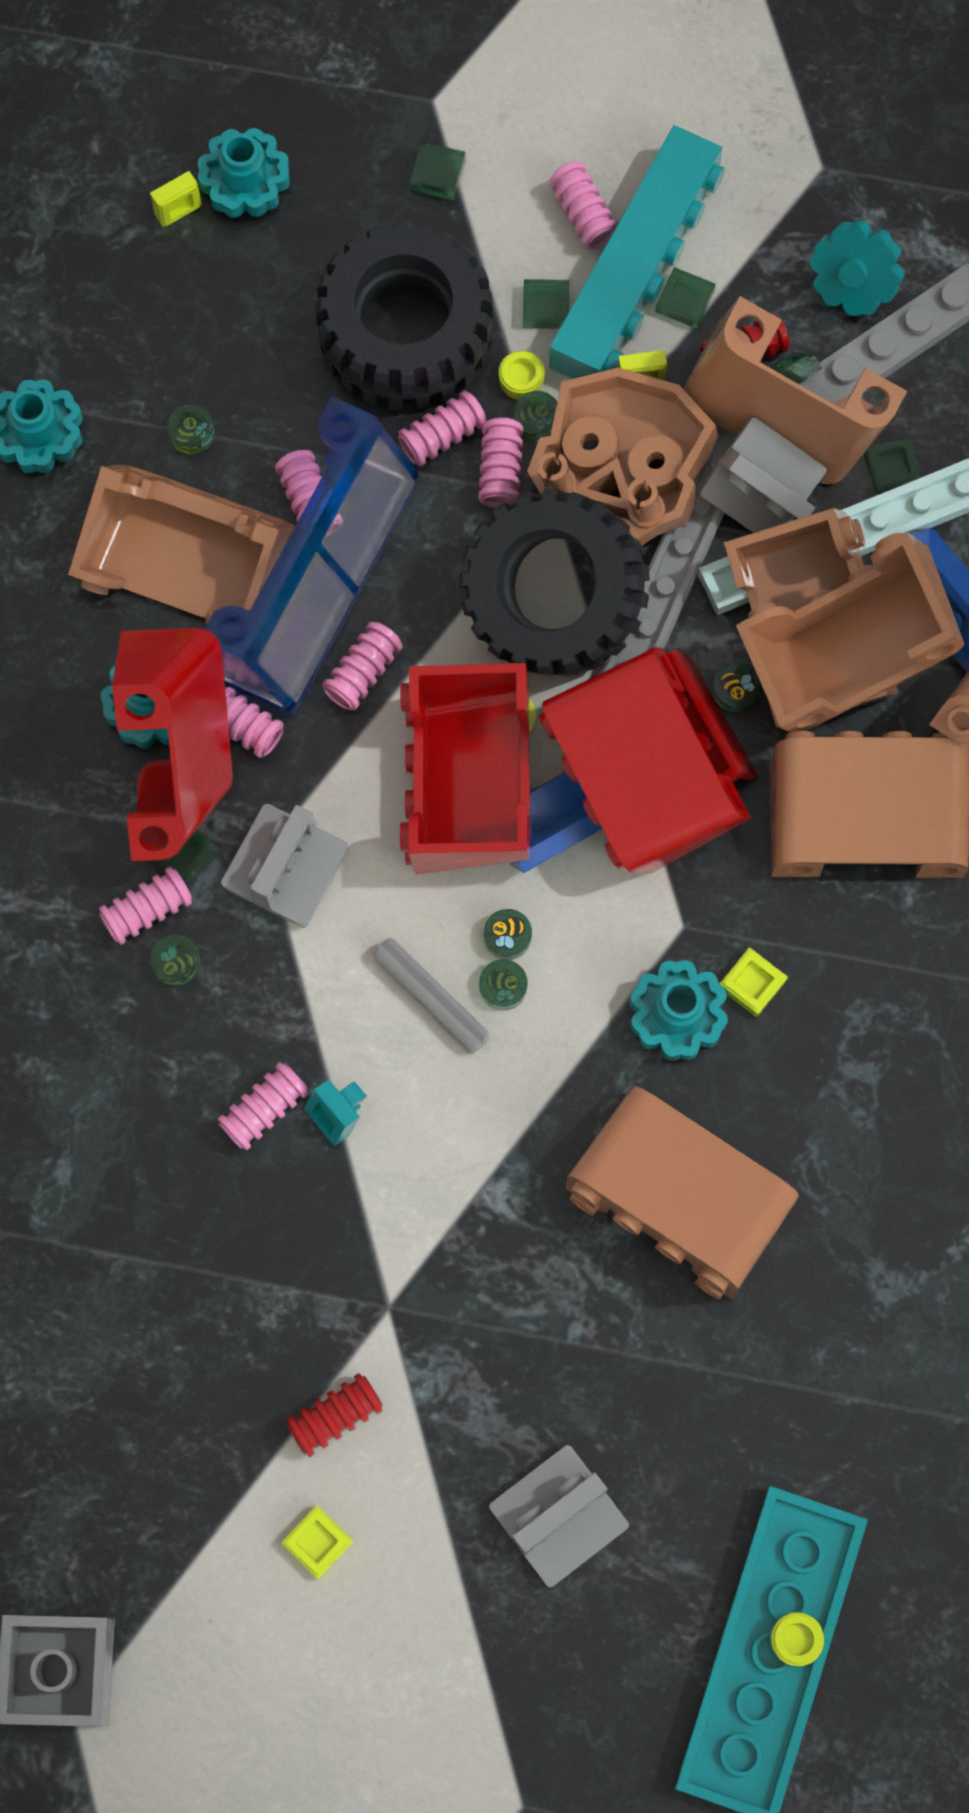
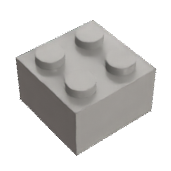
(56, 1670)

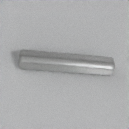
(431, 995)

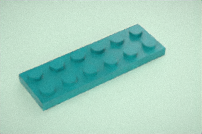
(752, 1700)

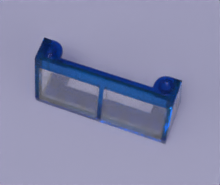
(323, 566)

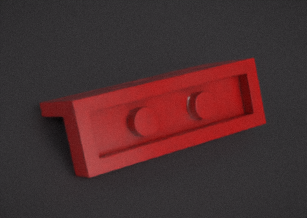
(709, 721)

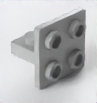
(763, 479)
(285, 864)
(559, 1516)

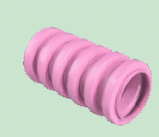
(583, 204)
(440, 429)
(500, 462)
(299, 477)
(362, 665)
(251, 726)
(145, 905)
(263, 1106)

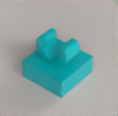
(335, 1110)

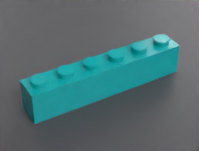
(637, 255)

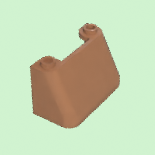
(175, 543)

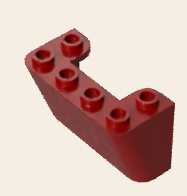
(187, 684)
(641, 764)
(466, 766)

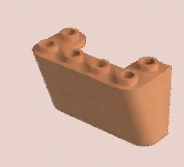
(735, 385)
(797, 561)
(853, 638)
(869, 803)
(682, 1190)

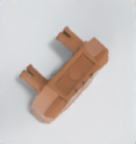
(634, 424)

